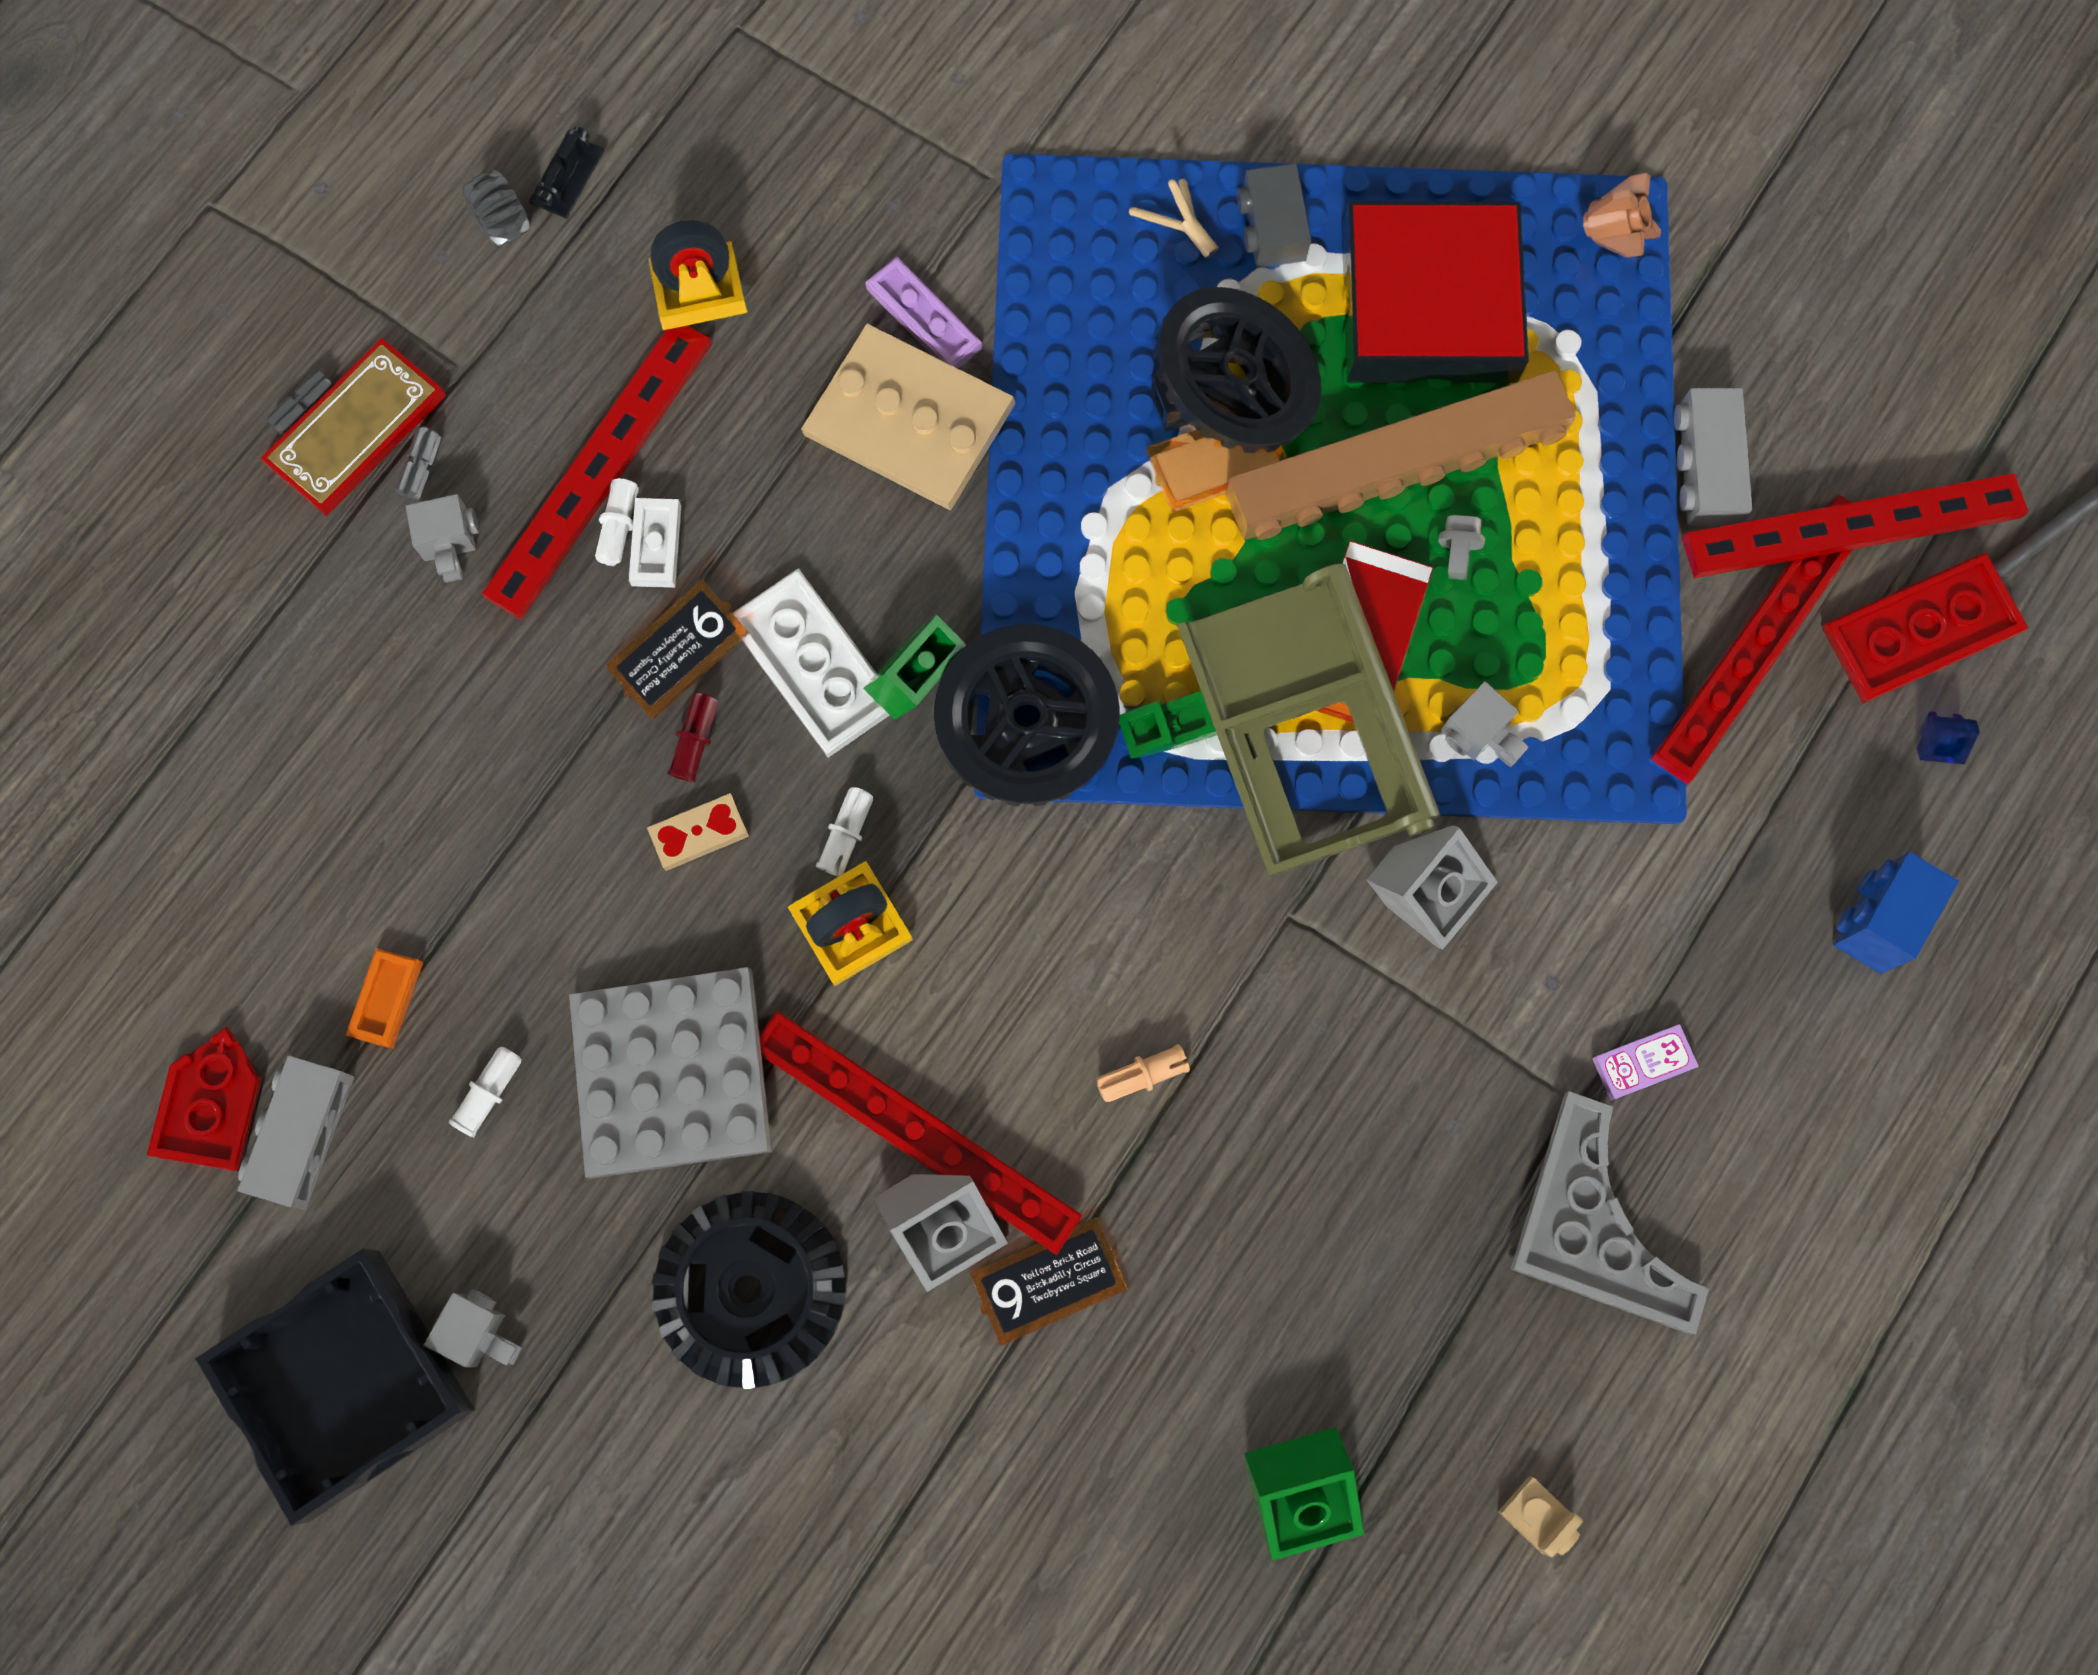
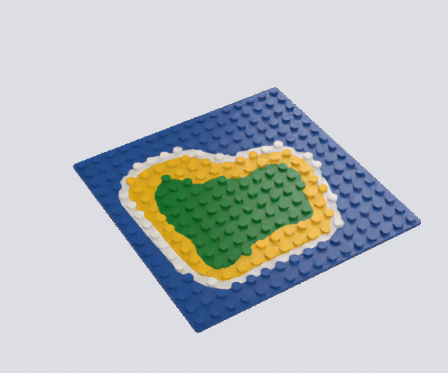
(1580, 553)

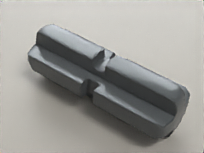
(294, 408)
(414, 472)

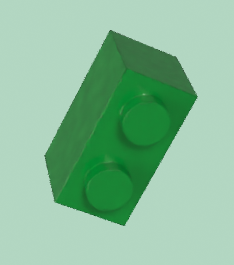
(915, 667)

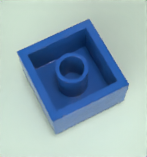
(1894, 912)

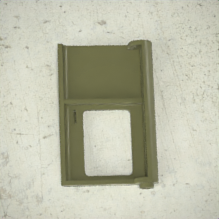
(1289, 660)

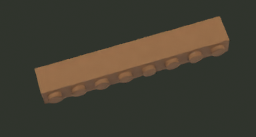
(1400, 456)

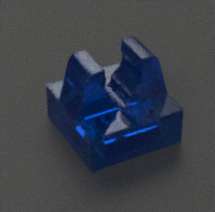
(1947, 738)

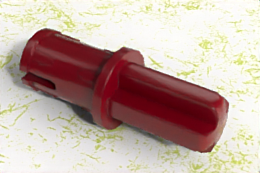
(693, 737)

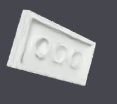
(811, 661)

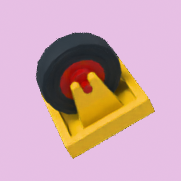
(694, 275)
(850, 923)

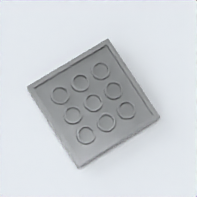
(669, 1073)

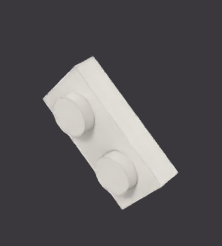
(655, 542)

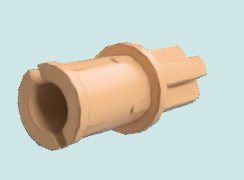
(1142, 1073)

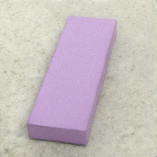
(923, 314)

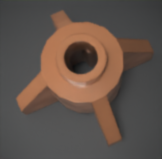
(1623, 218)

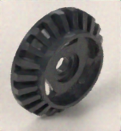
(1259, 342)
(1004, 668)
(806, 1289)

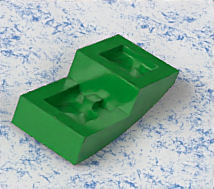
(1166, 725)

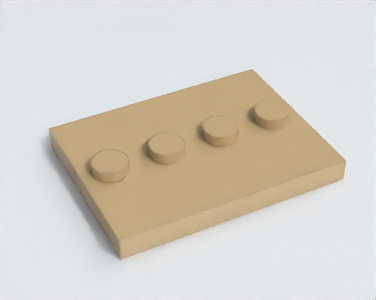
(908, 416)

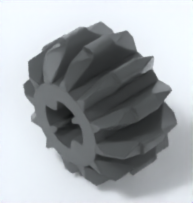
(495, 208)

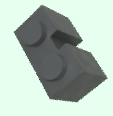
(1276, 215)

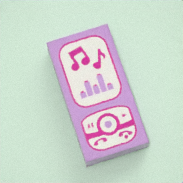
(1645, 1062)

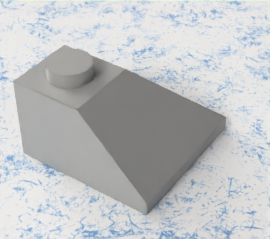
(1433, 883)
(939, 1225)

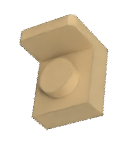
(1541, 1518)

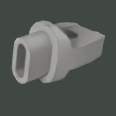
(1461, 536)

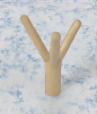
(1190, 224)

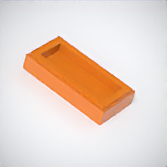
(384, 998)

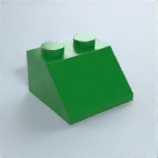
(1304, 1493)

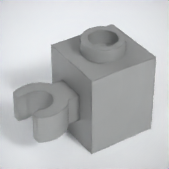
(441, 531)
(1482, 724)
(469, 1331)

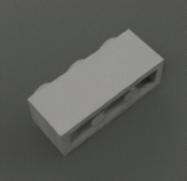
(1713, 457)
(295, 1133)

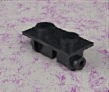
(567, 173)

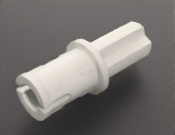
(616, 521)
(845, 831)
(485, 1091)

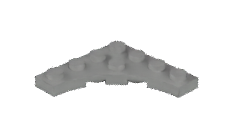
(1581, 1235)

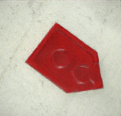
(207, 1105)

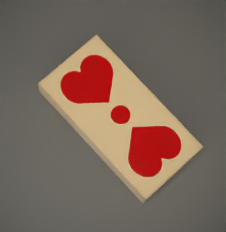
(697, 832)

